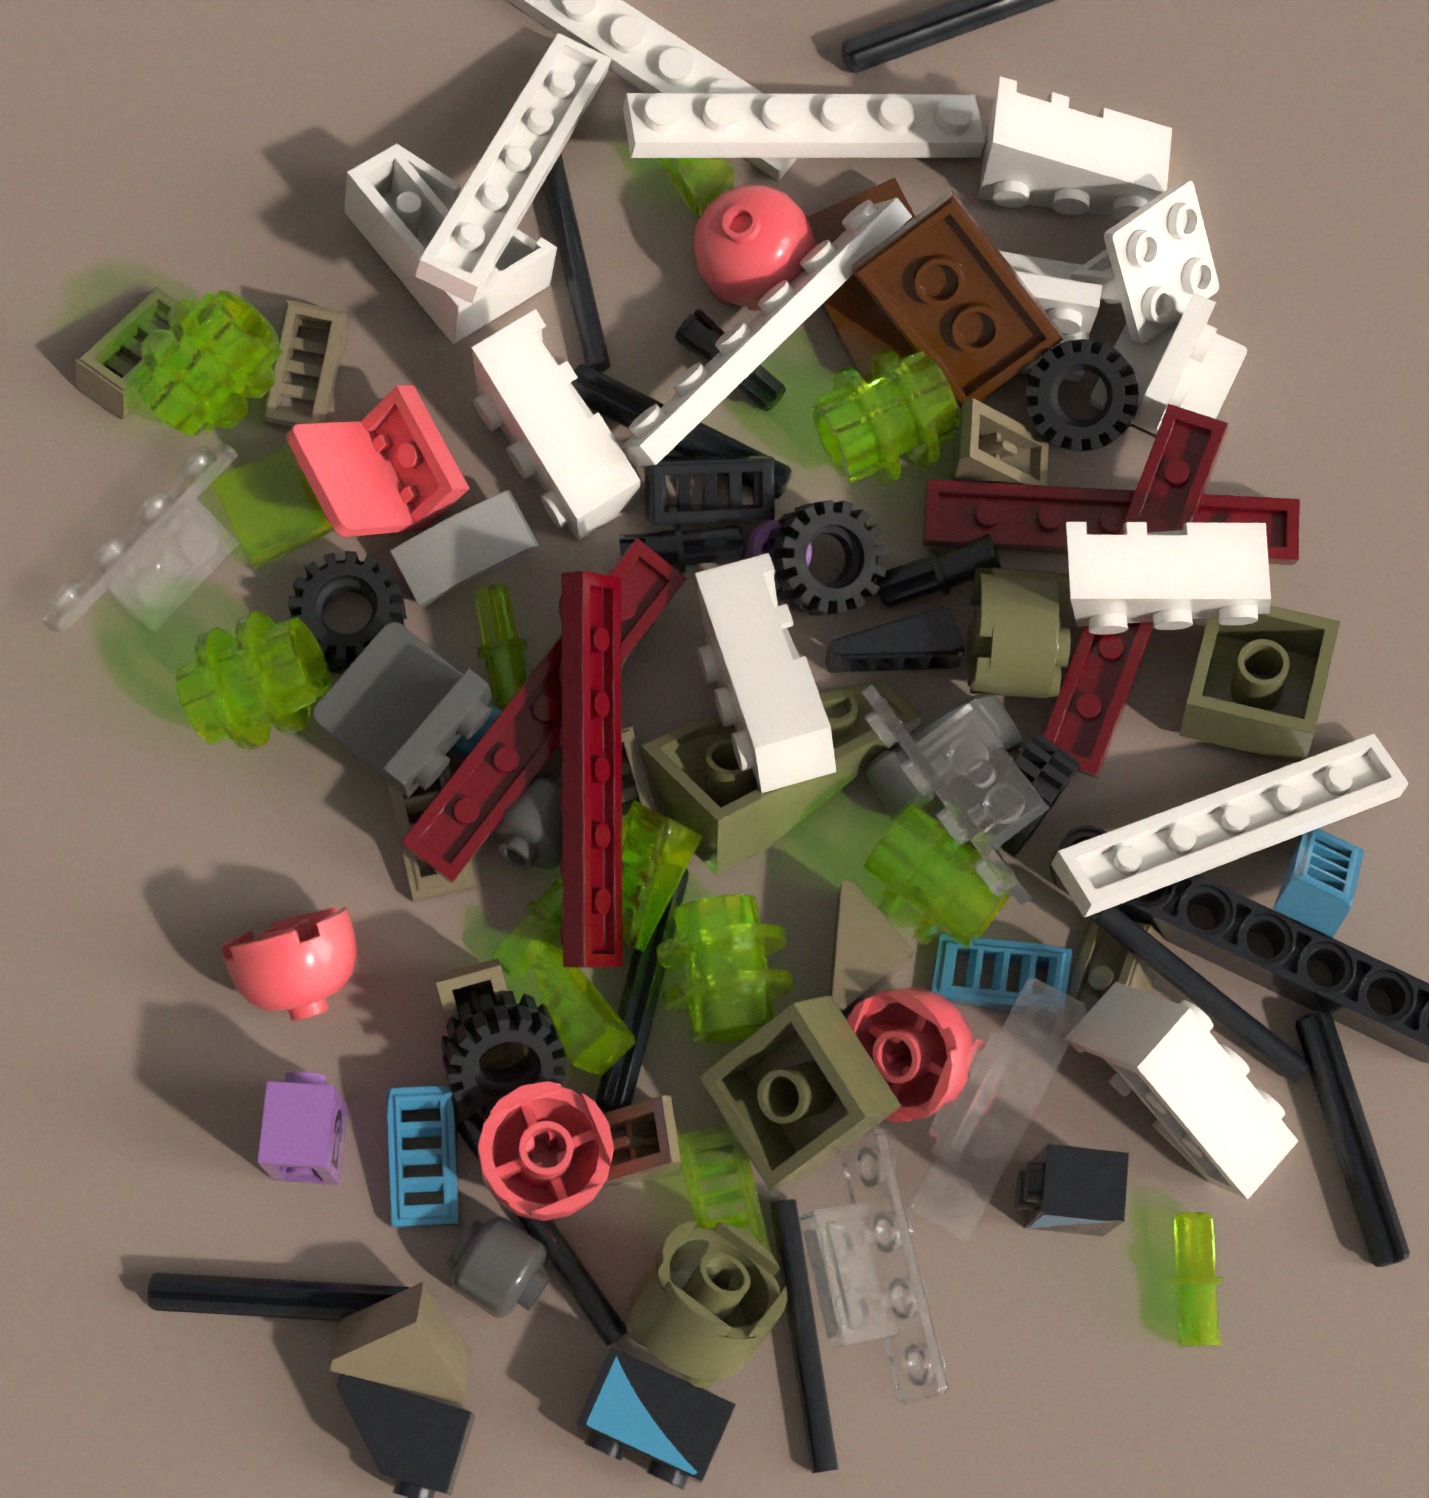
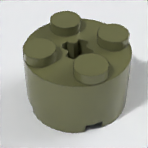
(1017, 633)
(706, 1302)

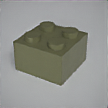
(1261, 683)
(799, 1091)

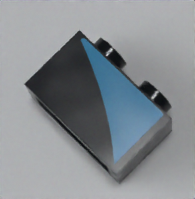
(1073, 1190)
(655, 1418)

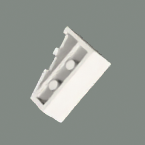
(1069, 158)
(400, 207)
(552, 429)
(1168, 575)
(761, 677)
(1189, 1085)

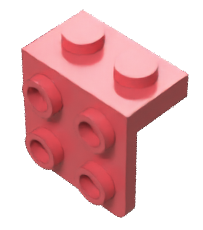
(382, 470)

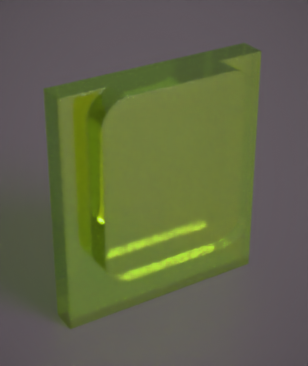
(271, 506)

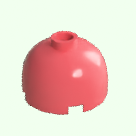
(750, 243)
(294, 962)
(917, 1047)
(545, 1151)

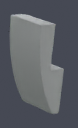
(464, 547)

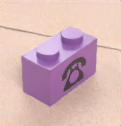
(303, 1130)

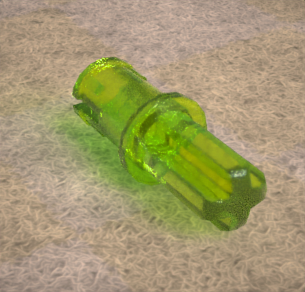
(501, 642)
(540, 922)
(1196, 1280)

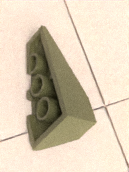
(713, 797)

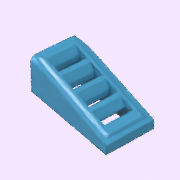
(1320, 881)
(1028, 954)
(422, 1099)

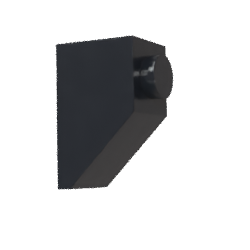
(408, 1435)

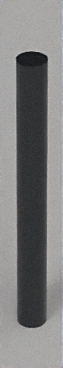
(576, 268)
(1202, 992)
(561, 1258)
(804, 1336)

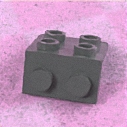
(403, 708)

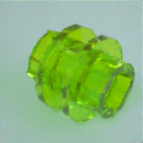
(208, 363)
(895, 413)
(252, 680)
(935, 877)
(724, 967)

